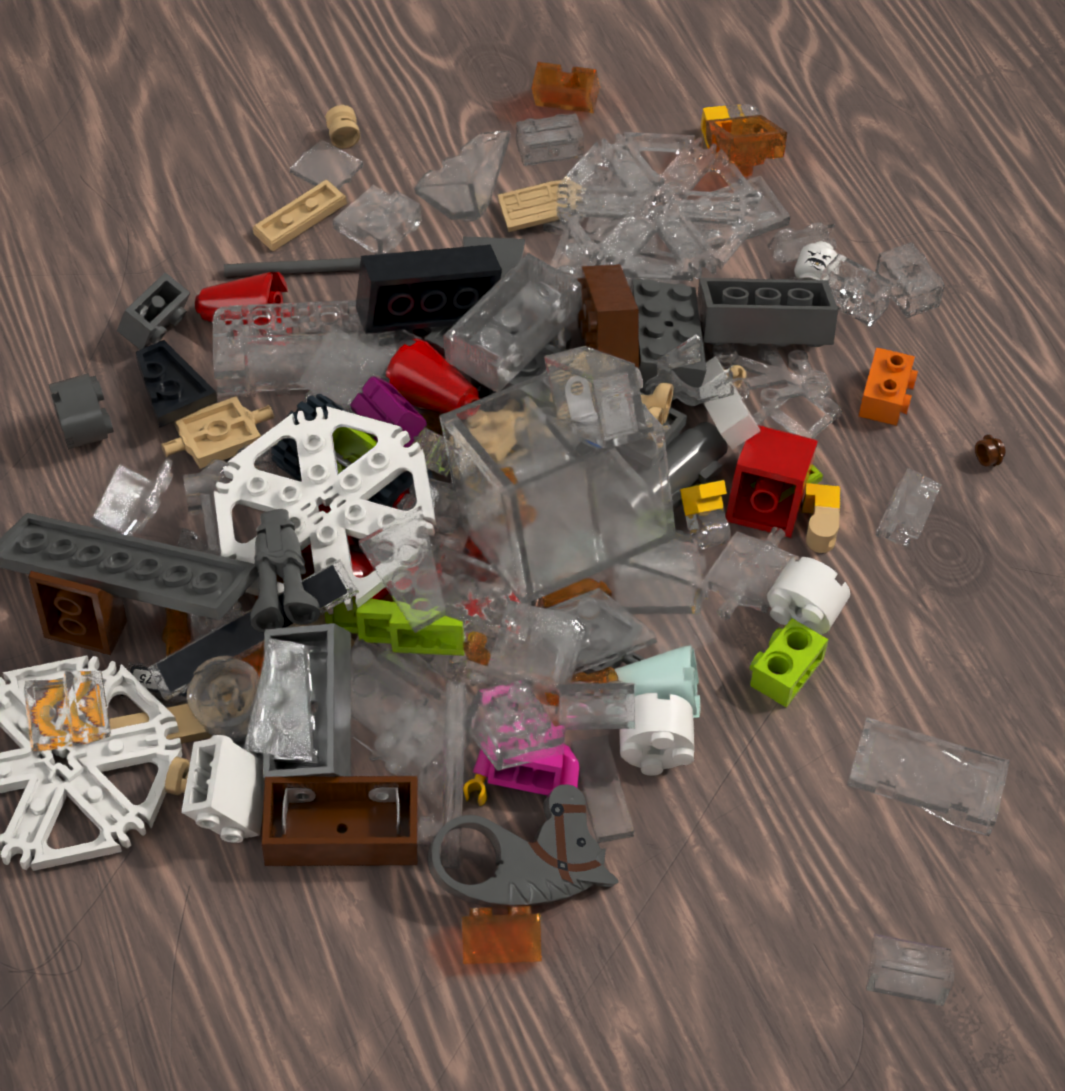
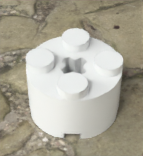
(808, 595)
(661, 734)

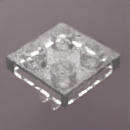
(342, 368)

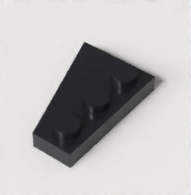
(172, 383)

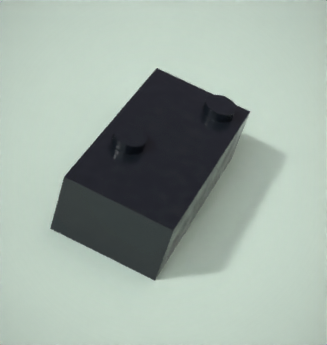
(423, 287)

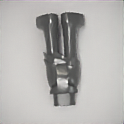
(280, 554)

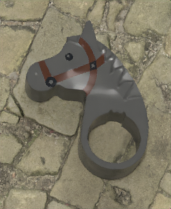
(534, 873)

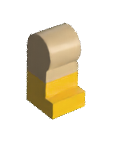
(824, 506)

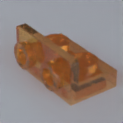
(501, 937)

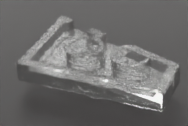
(407, 568)
(282, 709)

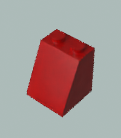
(777, 463)

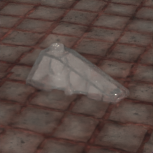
(467, 180)

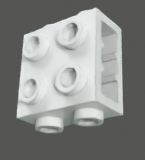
(225, 789)

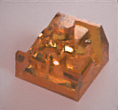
(747, 140)

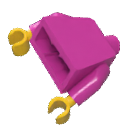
(533, 777)

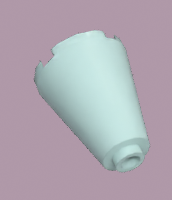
(666, 674)

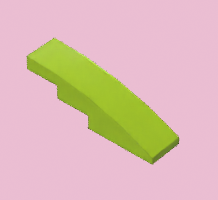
(384, 623)

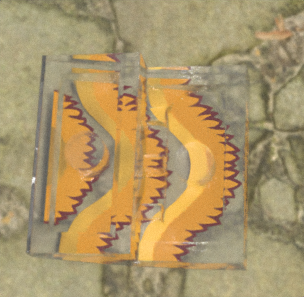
(66, 710)

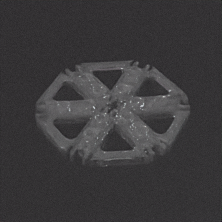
(644, 188)

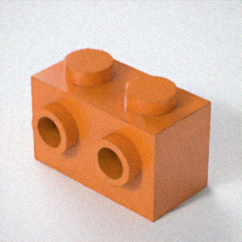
(887, 386)

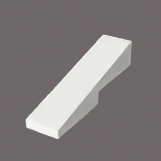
(729, 413)

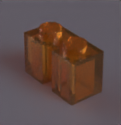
(565, 90)

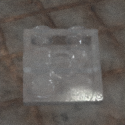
(379, 219)

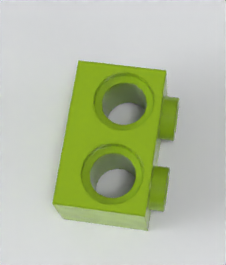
(793, 664)

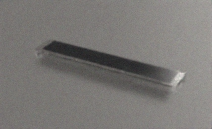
(238, 637)

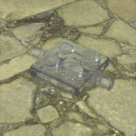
(748, 571)

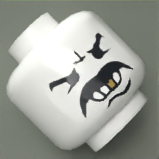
(813, 260)

